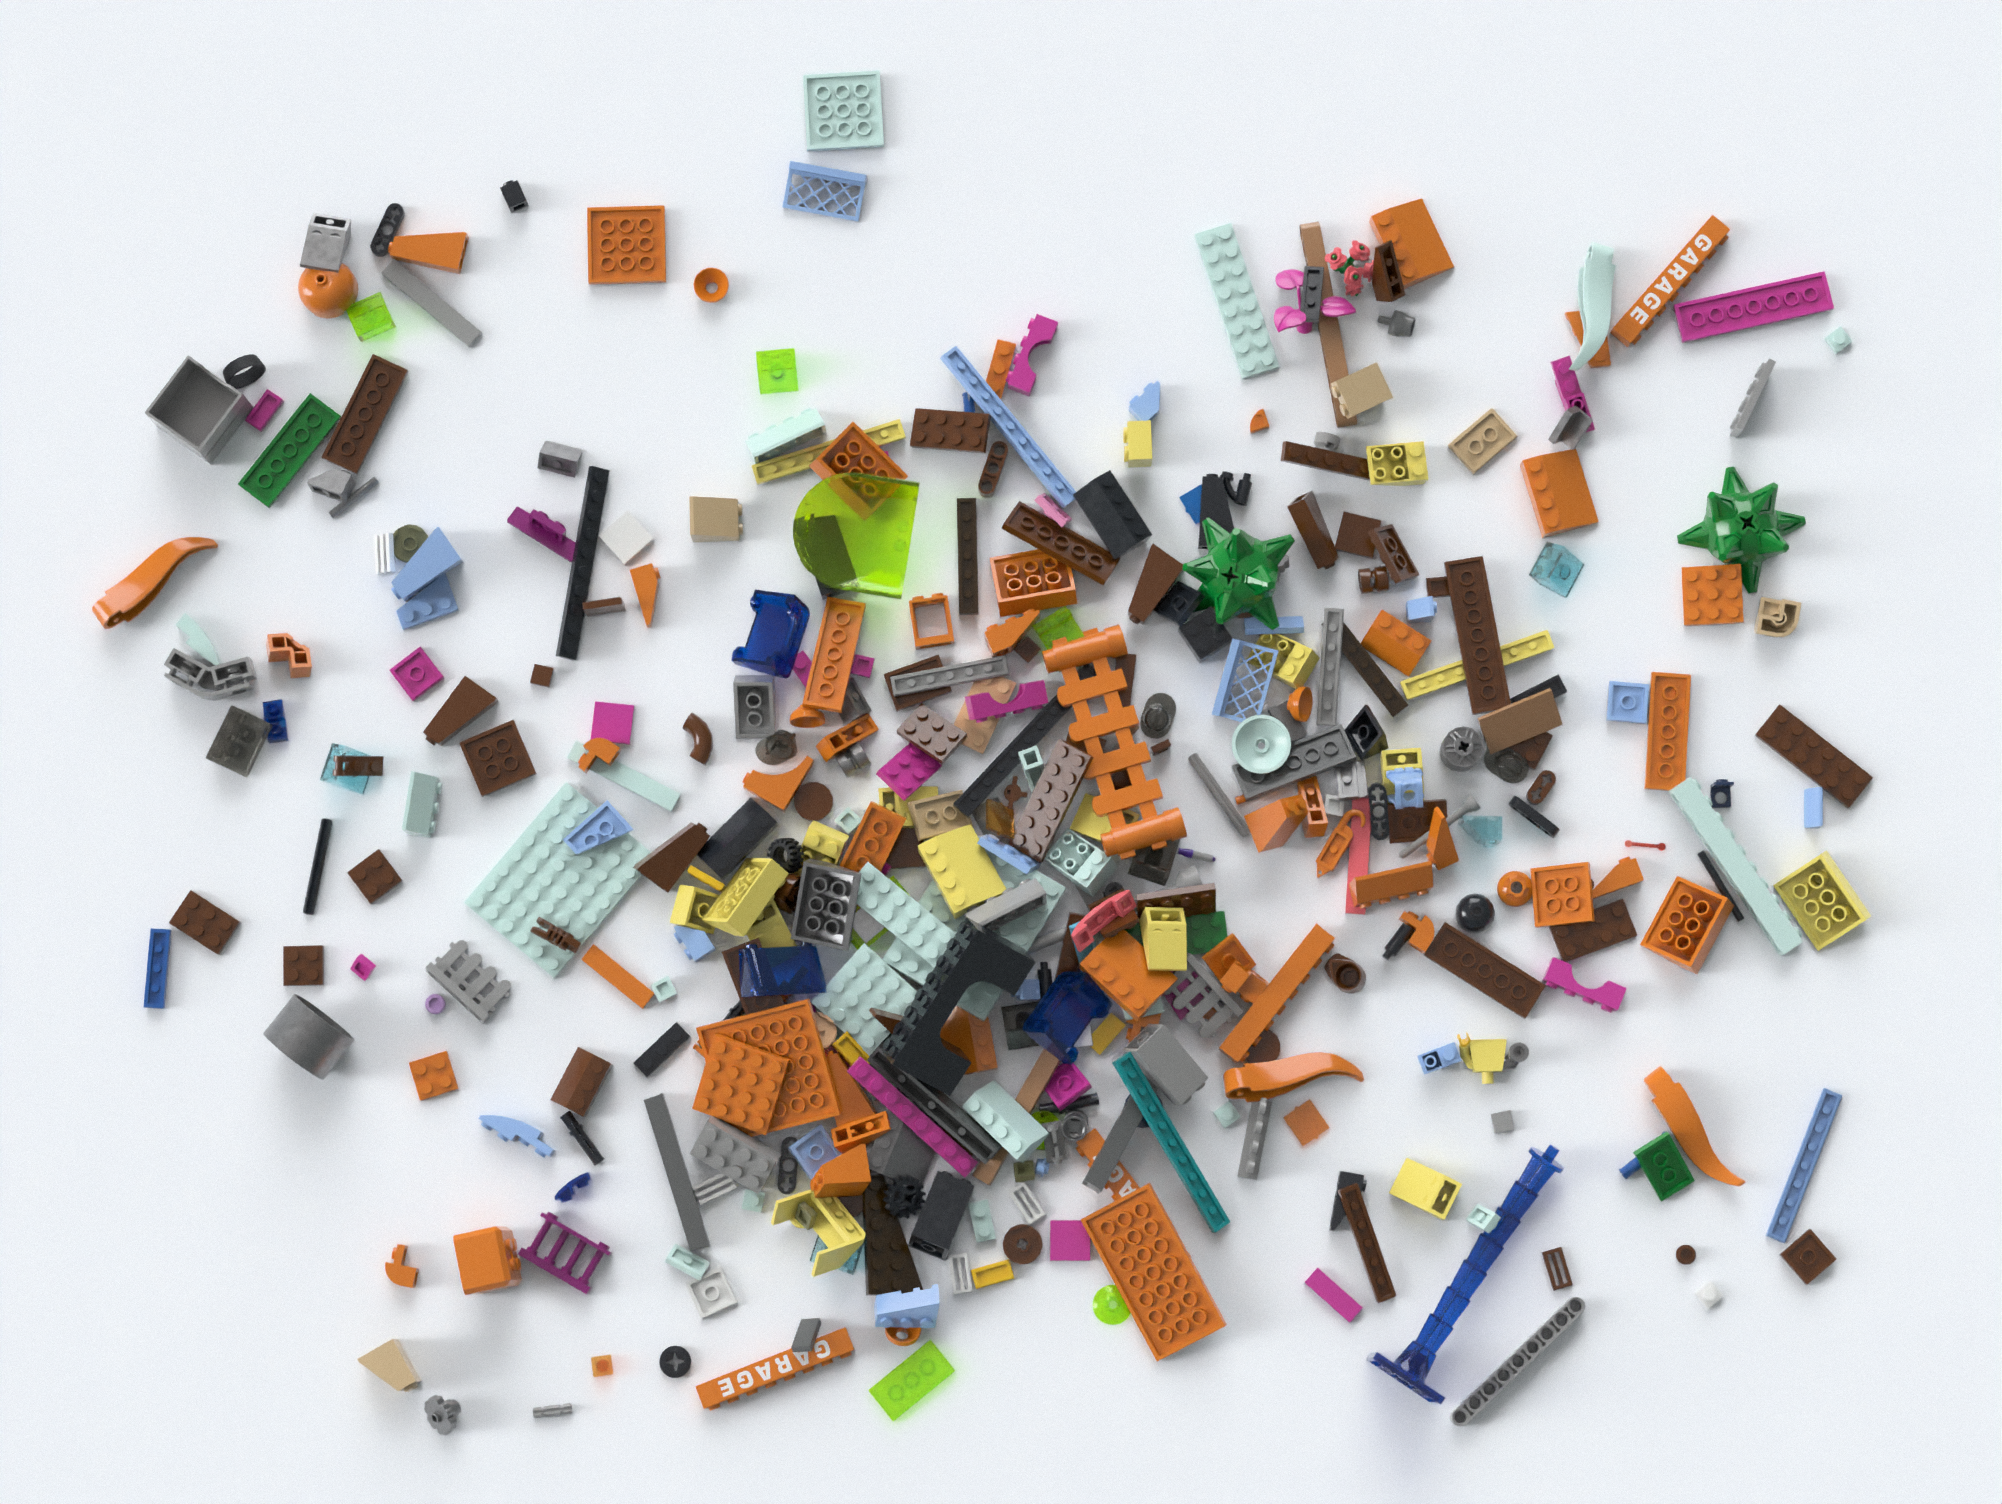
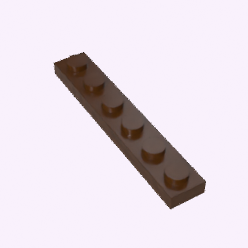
(1325, 460)
(1367, 1243)

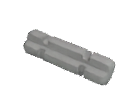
(552, 1410)

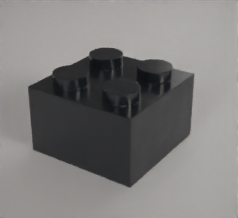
(1205, 635)

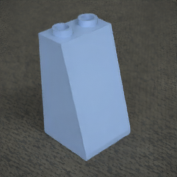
(427, 565)

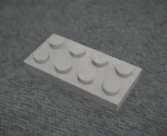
(1754, 391)

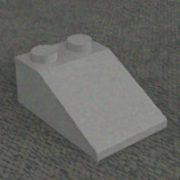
(754, 705)

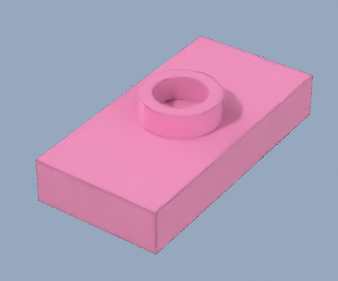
(1052, 510)

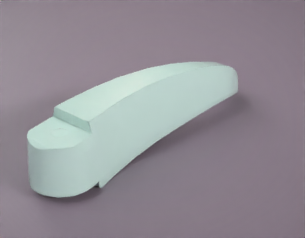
(1594, 300)

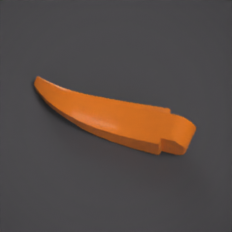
(144, 584)
(1284, 1075)
(1686, 1125)

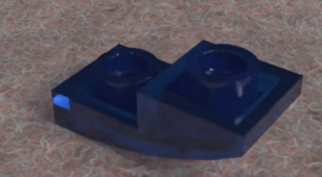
(275, 714)
(567, 1191)

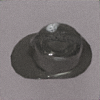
(1158, 715)
(777, 747)
(1507, 765)

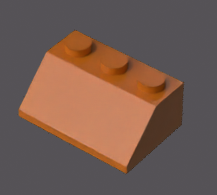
(1395, 642)

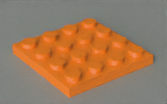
(626, 244)
(741, 1084)

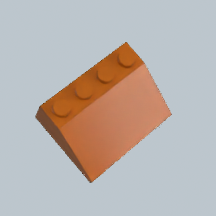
(1414, 240)
(855, 453)
(1558, 492)
(1031, 582)
(1687, 924)
(1122, 973)
(972, 1038)

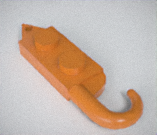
(1337, 843)

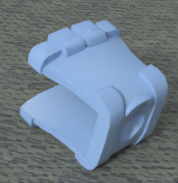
(1406, 780)

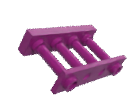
(548, 1262)

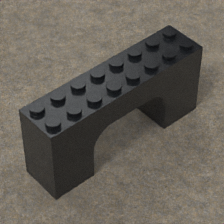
(970, 957)

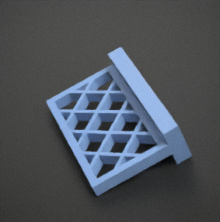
(828, 174)
(1229, 674)

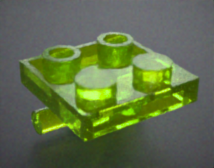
(1057, 626)

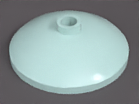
(1257, 730)

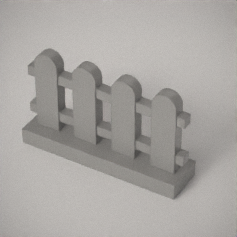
(472, 990)
(1210, 999)
(1254, 1139)

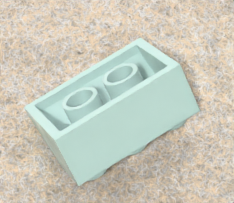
(421, 804)

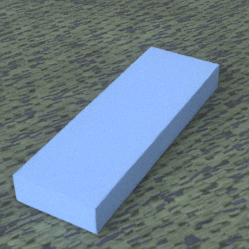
(1287, 625)

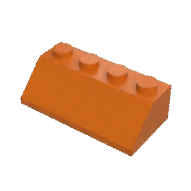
(1392, 884)

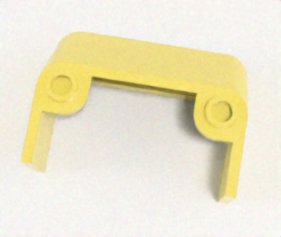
(832, 1225)

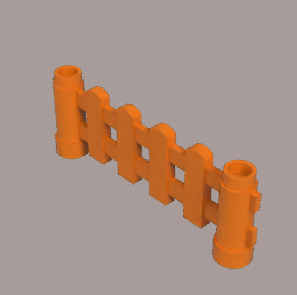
(1095, 649)

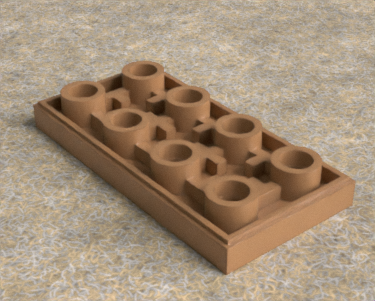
(1520, 721)

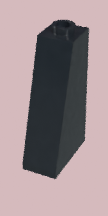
(1213, 505)

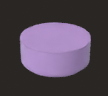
(435, 1004)

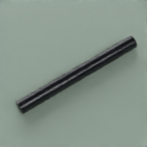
(1719, 884)

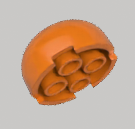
(328, 292)

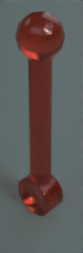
(1661, 846)

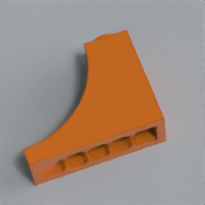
(779, 788)

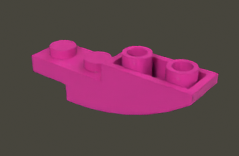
(1569, 387)

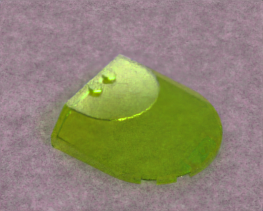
(857, 532)

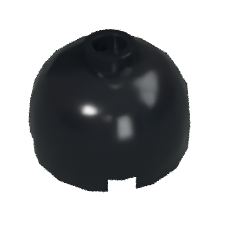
(1474, 913)

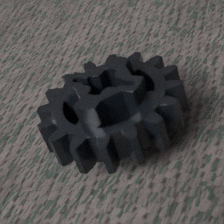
(901, 1196)

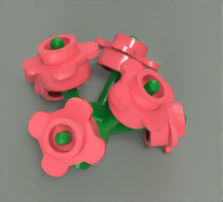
(1345, 266)

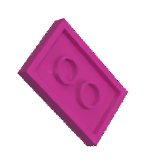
(908, 771)

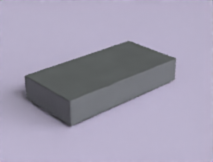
(806, 1335)

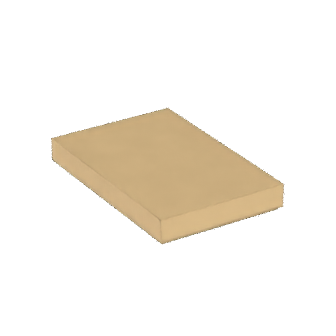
(1482, 441)
(937, 815)

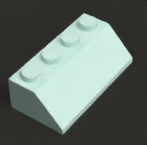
(786, 435)
(1006, 1120)

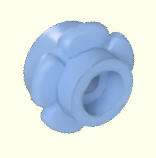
(1042, 1167)

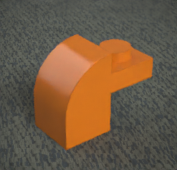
(601, 749)
(1423, 931)
(1142, 1023)
(399, 1273)

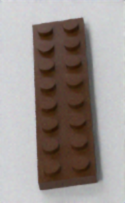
(1477, 635)

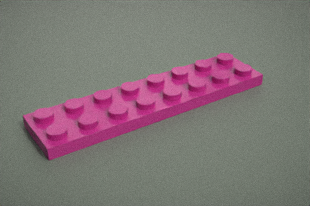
(1753, 307)

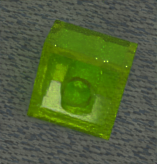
(370, 317)
(777, 371)

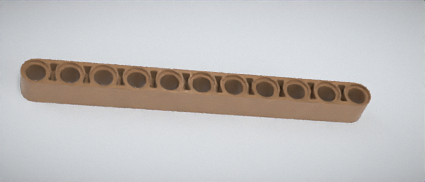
(1328, 326)

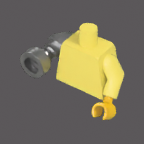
(1489, 1056)

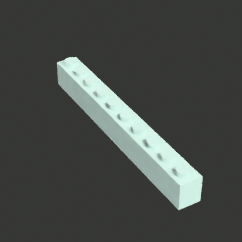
(1735, 866)

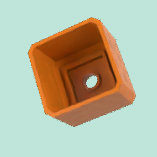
(487, 1260)

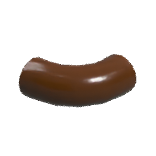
(702, 738)

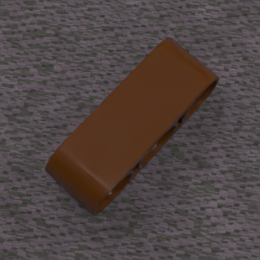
(993, 478)

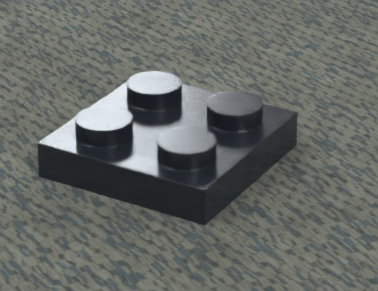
(1179, 603)

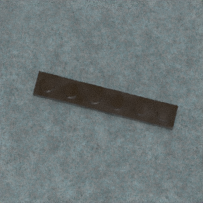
(967, 556)
(1371, 673)

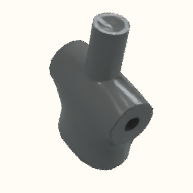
(1399, 324)

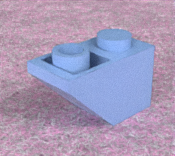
(1147, 405)
(1421, 610)
(696, 942)
(1439, 1058)

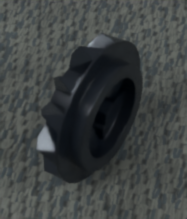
(667, 1355)

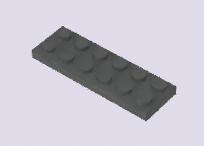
(1306, 759)

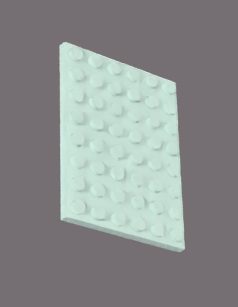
(551, 882)
(1022, 931)

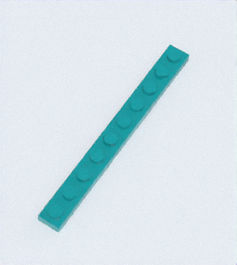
(1171, 1142)

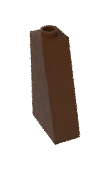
(1313, 530)
(1154, 582)
(459, 710)
(673, 857)

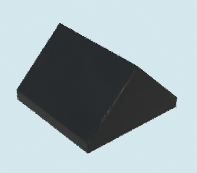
(1366, 734)

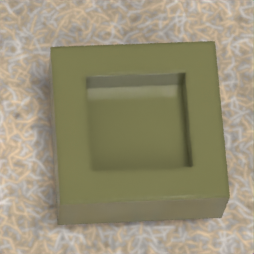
(1024, 1171)
(806, 1215)

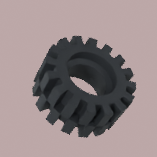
(793, 854)

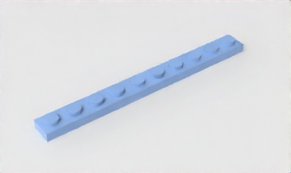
(1009, 426)

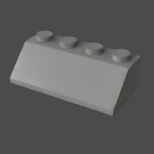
(1009, 906)

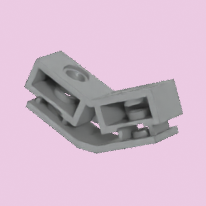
(211, 677)

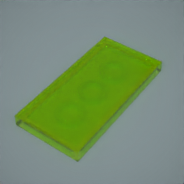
(911, 1380)

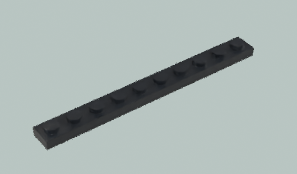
(582, 563)
(1009, 758)

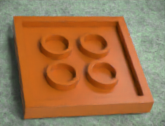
(1712, 595)
(1562, 894)

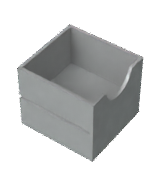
(199, 410)

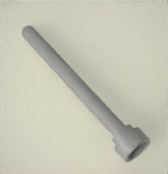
(1469, 806)

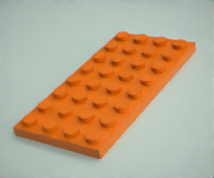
(1153, 1272)

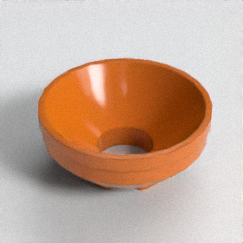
(707, 276)
(1300, 703)
(807, 717)
(1505, 893)
(912, 1333)

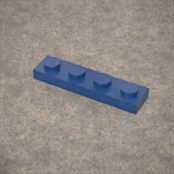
(157, 968)

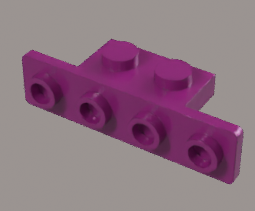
(543, 530)

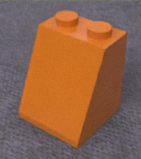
(1276, 822)
(843, 1175)

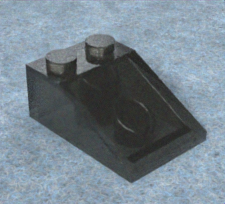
(1154, 865)

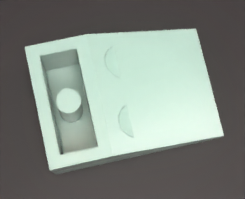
(1080, 862)

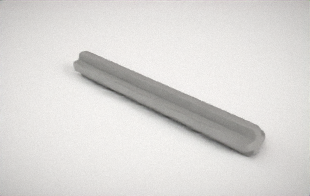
(1219, 794)

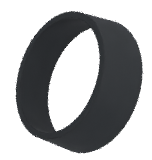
(247, 377)

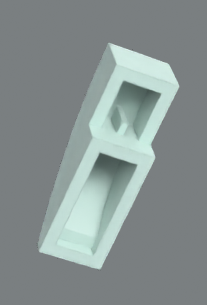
(198, 639)

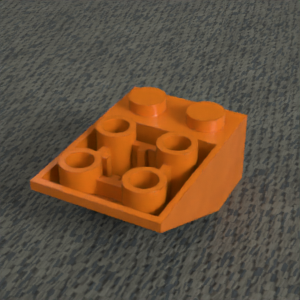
(1004, 638)

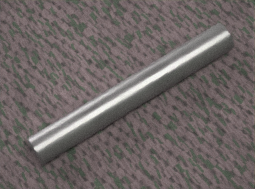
(353, 497)

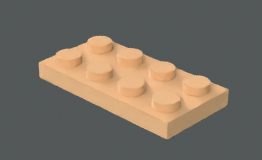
(980, 733)

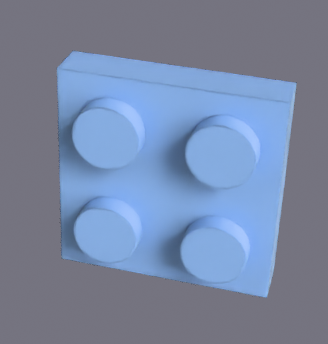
(1627, 702)
(814, 1150)

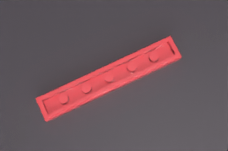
(1358, 852)

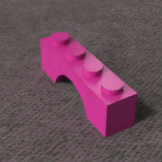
(1041, 332)
(1030, 694)
(1560, 975)

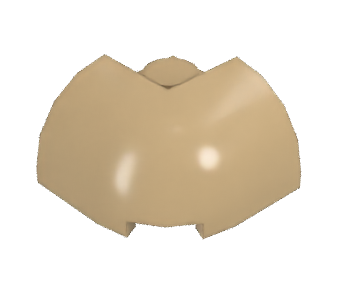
(1777, 617)

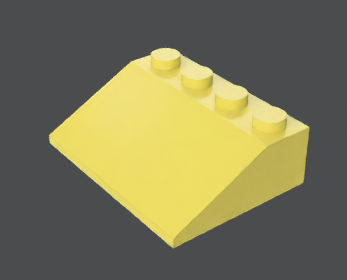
(961, 869)
(746, 896)
(1822, 900)

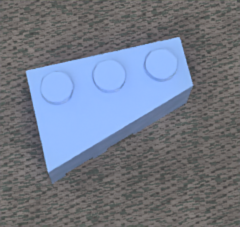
(908, 1309)

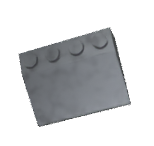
(826, 904)
(901, 1151)

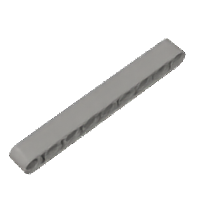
(1526, 1356)

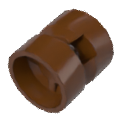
(1379, 576)

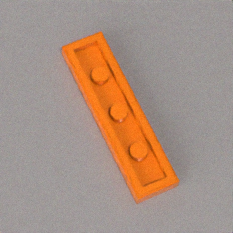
(618, 976)

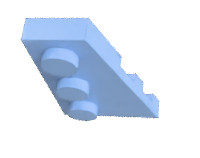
(429, 604)
(597, 829)
(1009, 854)

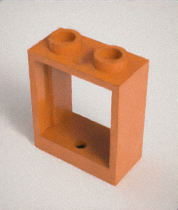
(933, 641)

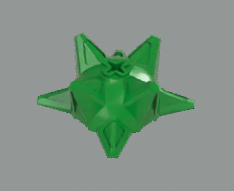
(1723, 524)
(1239, 573)

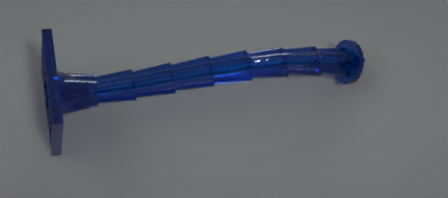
(1418, 1357)

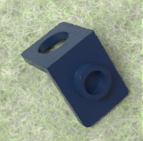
(1723, 786)

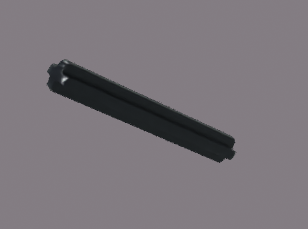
(317, 866)

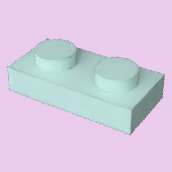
(1483, 1218)
(982, 1221)
(687, 1262)

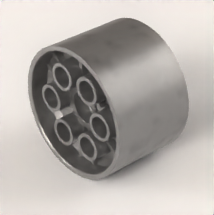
(308, 1036)

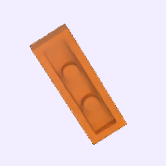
(1000, 366)

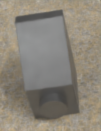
(333, 484)

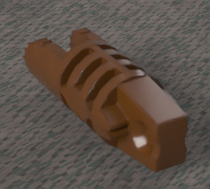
(556, 935)

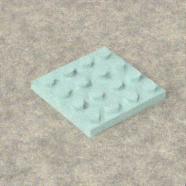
(843, 110)
(857, 987)

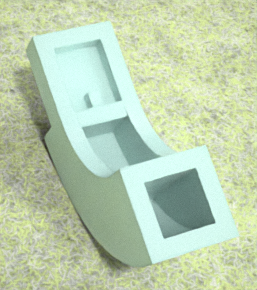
(1032, 765)

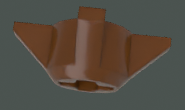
(1015, 793)

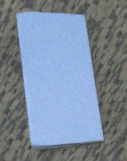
(1813, 807)

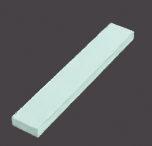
(630, 779)

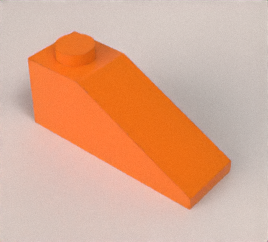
(646, 586)
(846, 737)
(1316, 820)
(1440, 842)
(1621, 876)
(860, 1131)

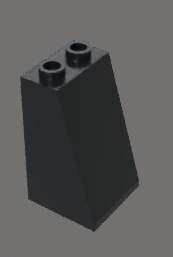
(941, 1215)

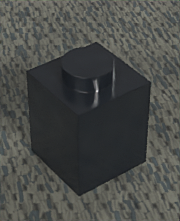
(513, 195)

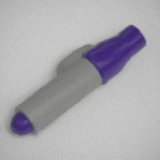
(1189, 853)

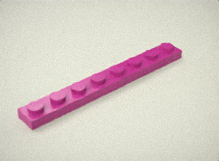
(912, 1117)

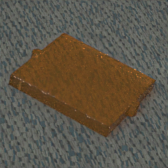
(999, 819)
(1306, 1122)

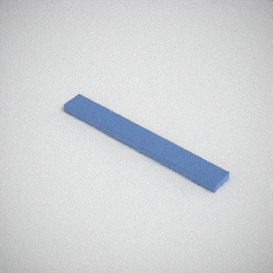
(1803, 1165)

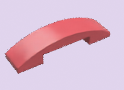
(1100, 916)

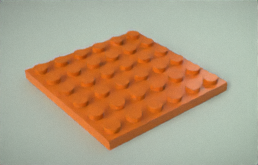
(793, 1034)

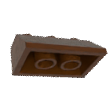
(581, 1082)

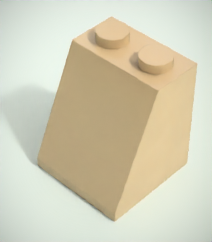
(1361, 390)
(715, 519)
(392, 1366)

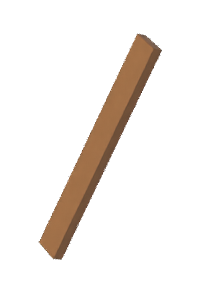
(1027, 1098)

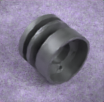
(1458, 759)

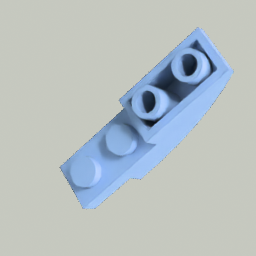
(511, 1128)

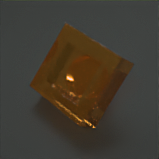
(602, 1365)

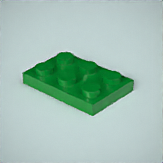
(1663, 1166)

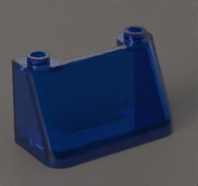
(774, 634)
(781, 970)
(1066, 1013)

